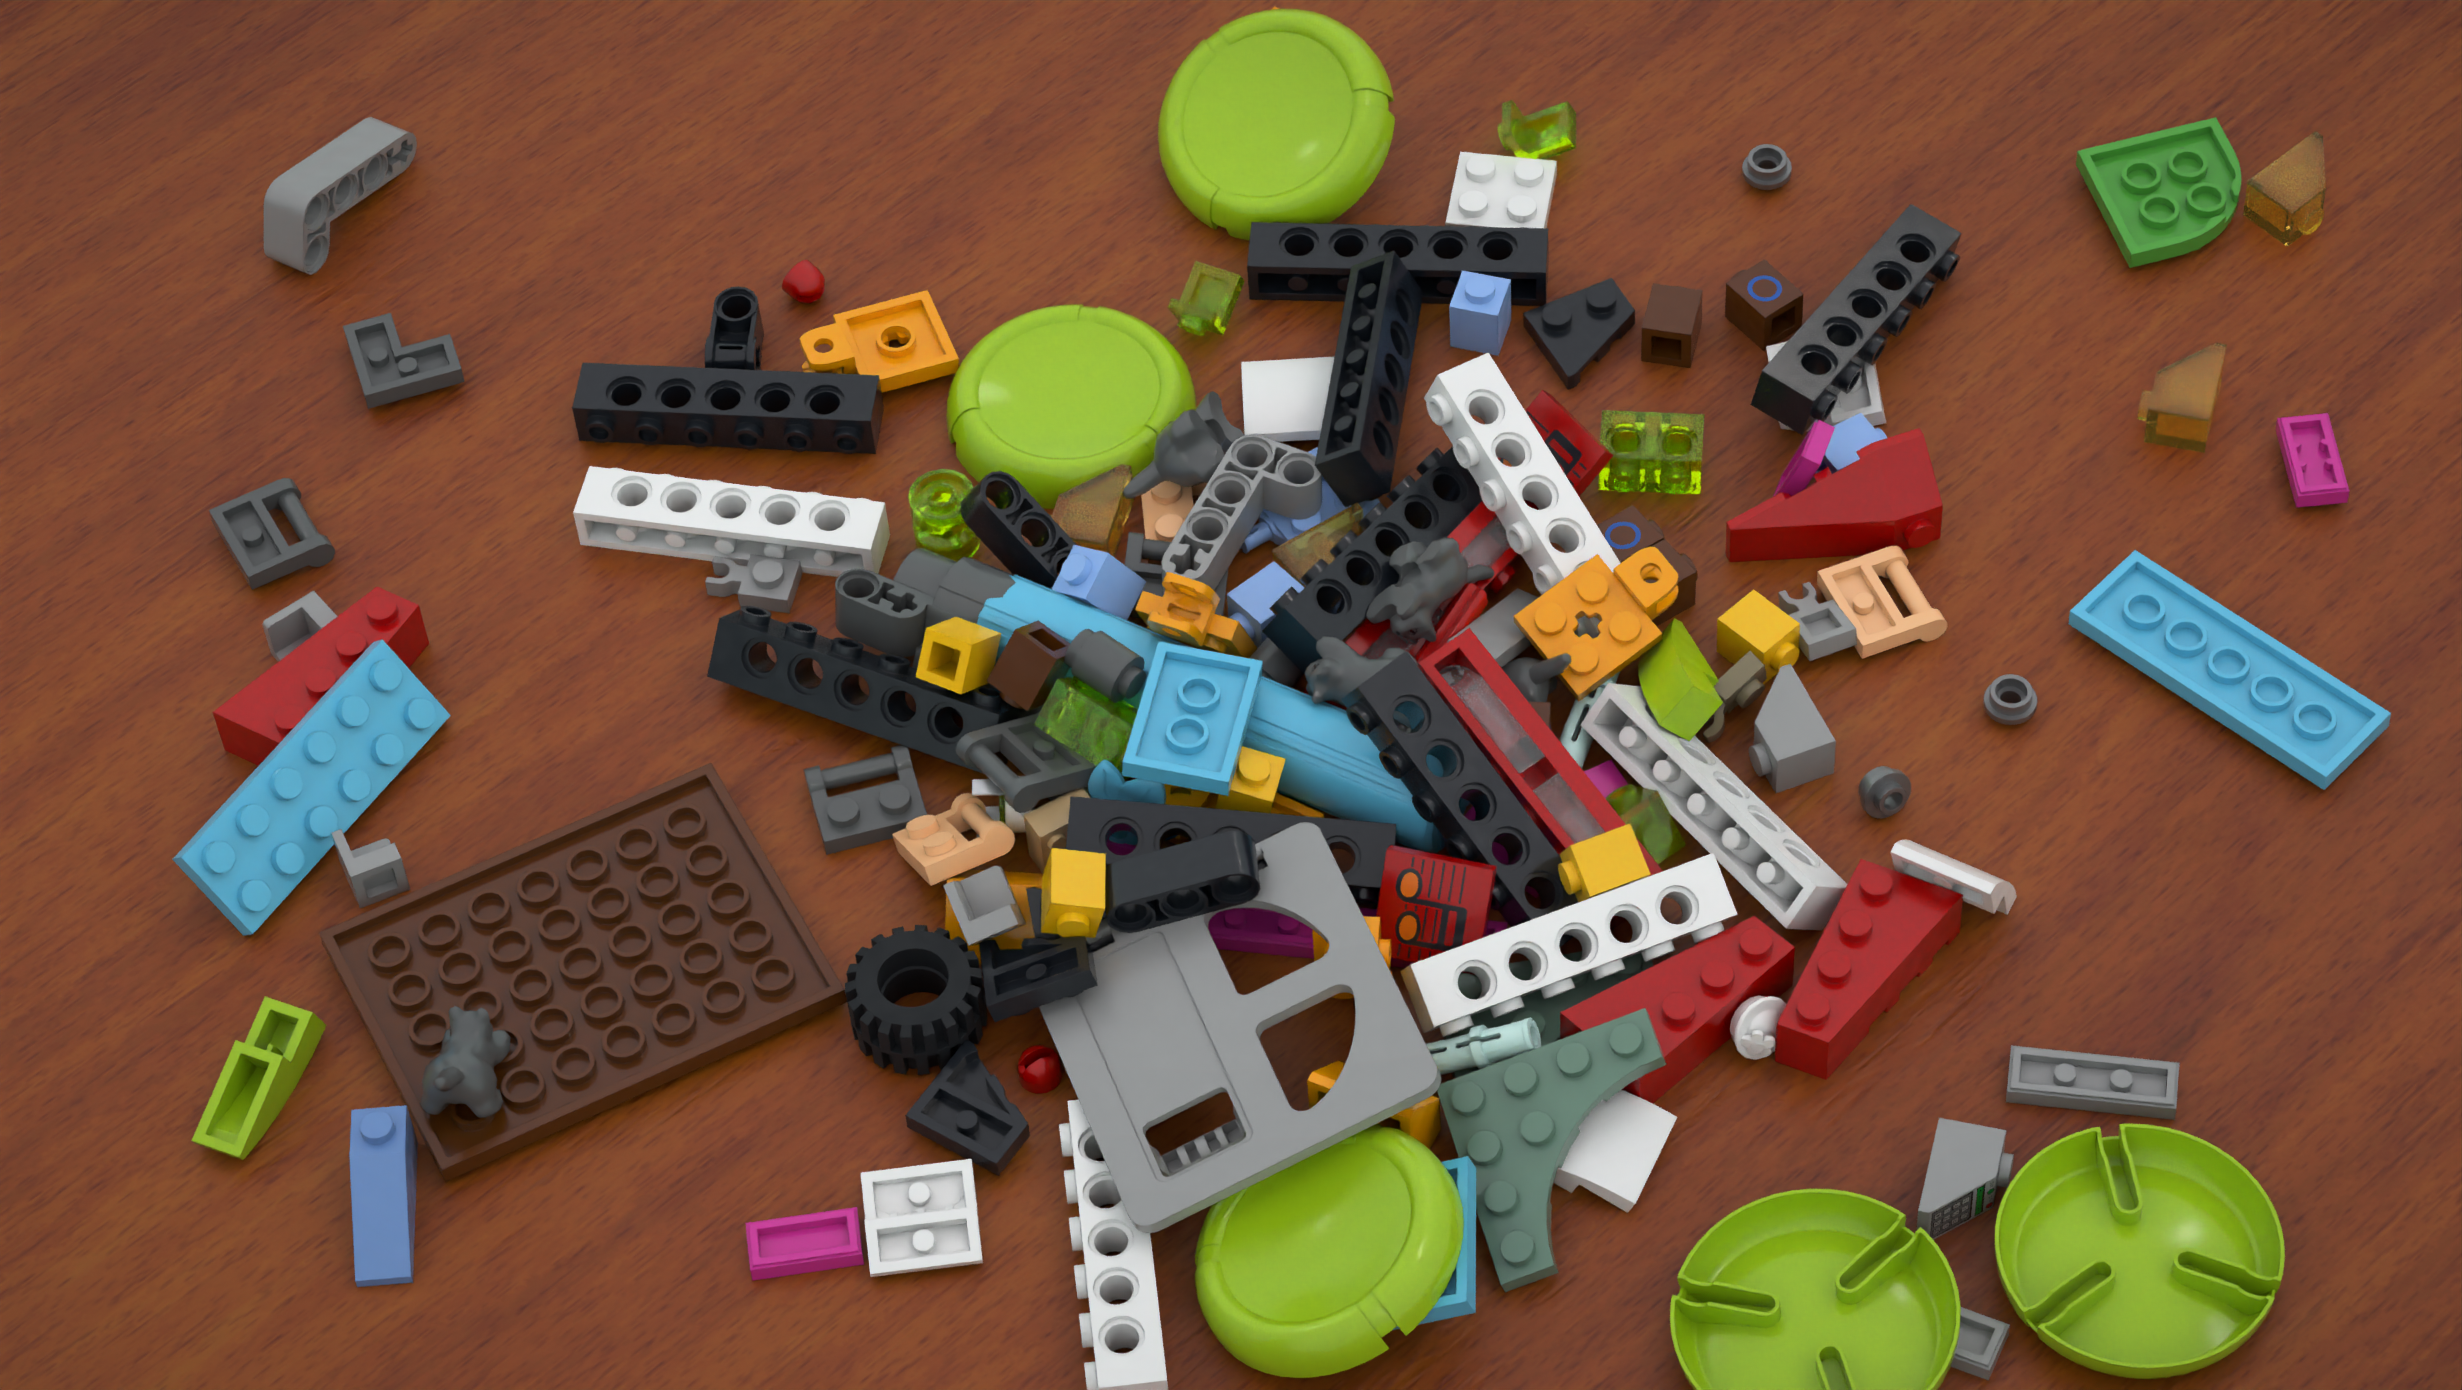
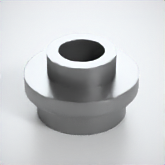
(1767, 167)
(2010, 689)
(1884, 791)

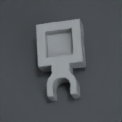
(762, 583)
(1822, 626)

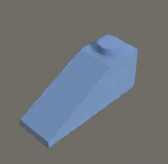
(383, 1194)

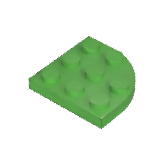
(2164, 189)

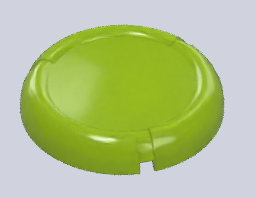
(1275, 121)
(1065, 398)
(2139, 1251)
(1330, 1255)
(1815, 1299)

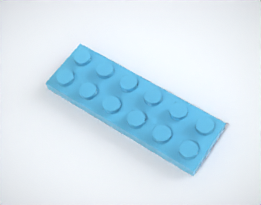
(2230, 669)
(310, 787)

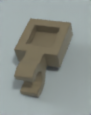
(1738, 686)

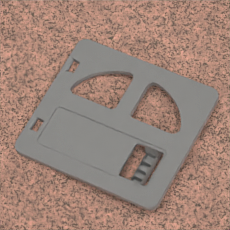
(1177, 1032)

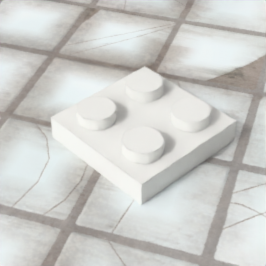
(1501, 191)

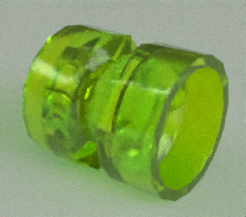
(937, 515)

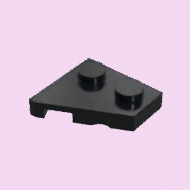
(1580, 328)
(1036, 974)
(970, 1113)

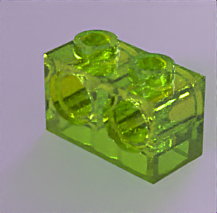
(1652, 452)
(1087, 721)

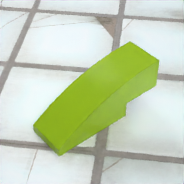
(1678, 682)
(259, 1078)

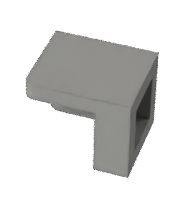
(296, 624)
(371, 870)
(984, 905)

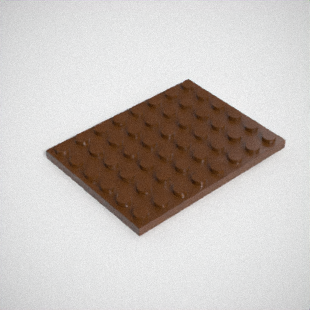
(602, 955)

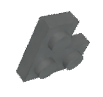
(399, 372)

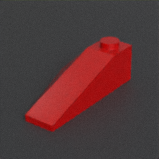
(1862, 508)

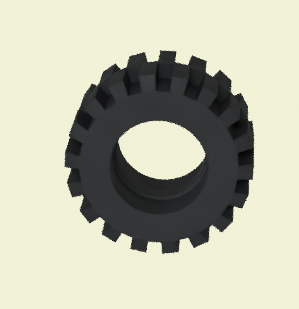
(909, 965)

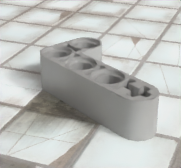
(328, 184)
(1249, 478)

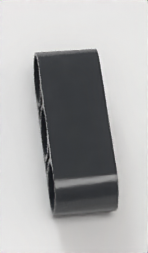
(1016, 516)
(1181, 881)

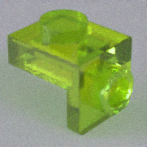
(1539, 133)
(1207, 300)
(1649, 820)

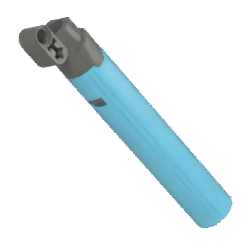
(1325, 756)

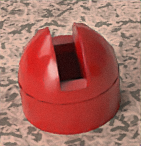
(804, 282)
(1039, 1069)

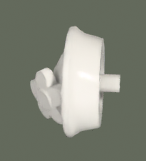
(1755, 1026)

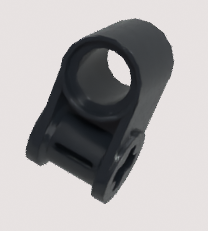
(735, 331)

